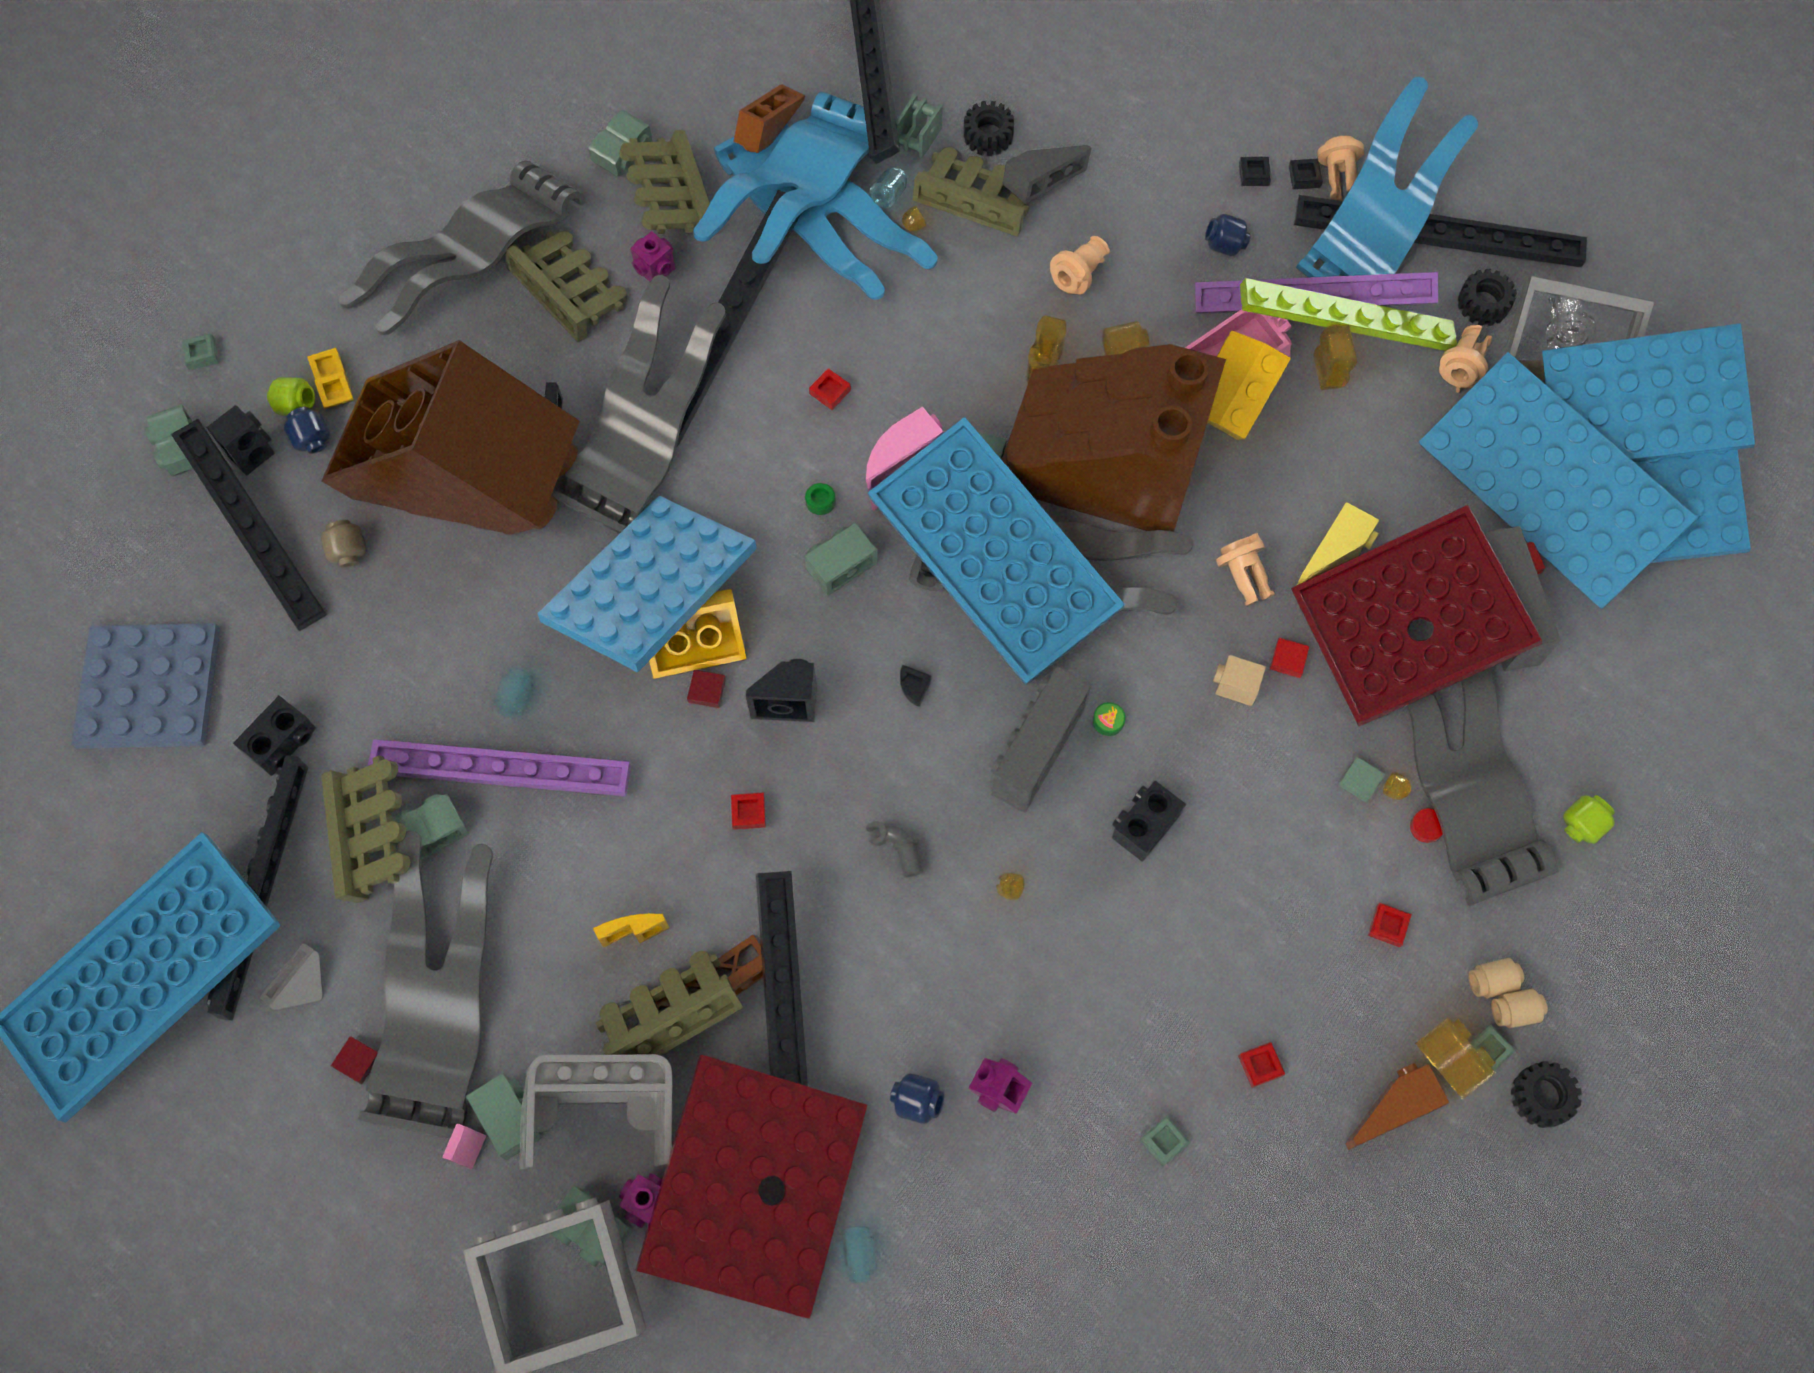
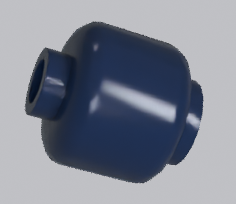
(1227, 234)
(306, 430)
(917, 1098)

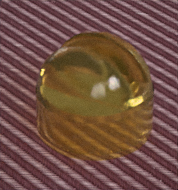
(913, 219)
(1397, 786)
(1010, 886)

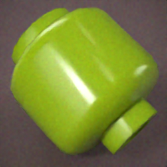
(289, 394)
(1589, 819)

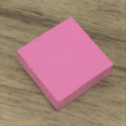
(464, 1146)

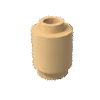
(1496, 978)
(1519, 1008)

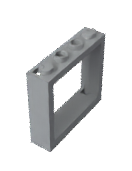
(1640, 307)
(618, 1269)

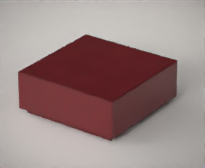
(706, 688)
(355, 1060)

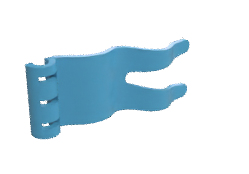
(811, 156)
(1376, 217)
(819, 233)

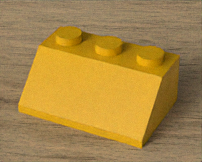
(1245, 383)
(704, 640)

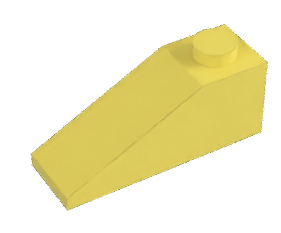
(1344, 541)

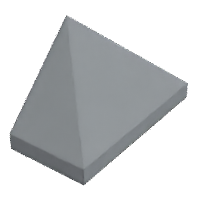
(297, 981)

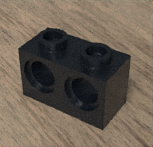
(242, 439)
(268, 730)
(1152, 823)

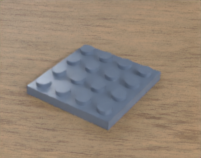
(146, 686)

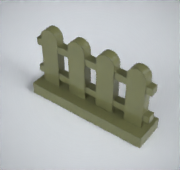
(677, 169)
(963, 199)
(556, 296)
(347, 832)
(679, 1022)

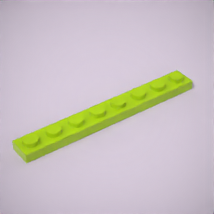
(1360, 316)

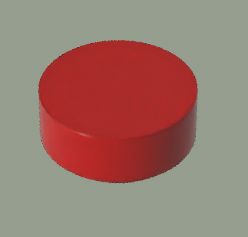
(1426, 826)

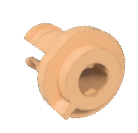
(1341, 156)
(1073, 269)
(1465, 363)
(1243, 556)

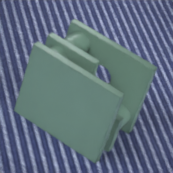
(916, 114)

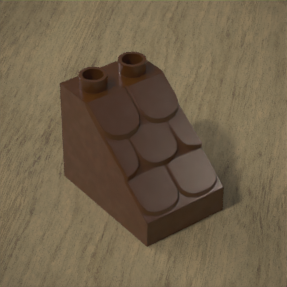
(1116, 433)
(455, 443)

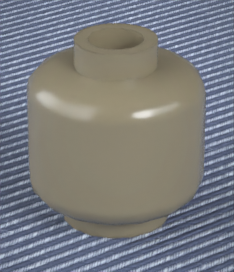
(343, 543)

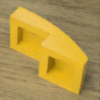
(330, 378)
(642, 925)

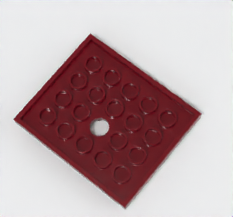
(1430, 574)
(708, 1213)

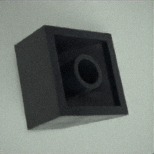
(785, 693)

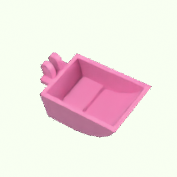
(1257, 326)
(900, 444)

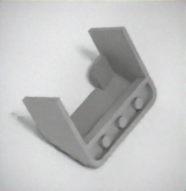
(637, 1080)

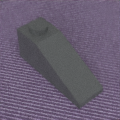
(1043, 170)

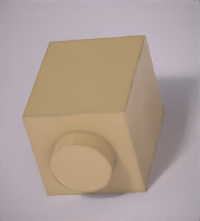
(1239, 680)

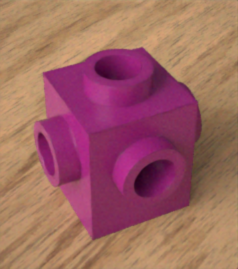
(652, 256)
(1000, 1085)
(631, 1194)

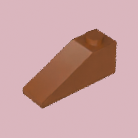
(766, 117)
(1401, 1102)

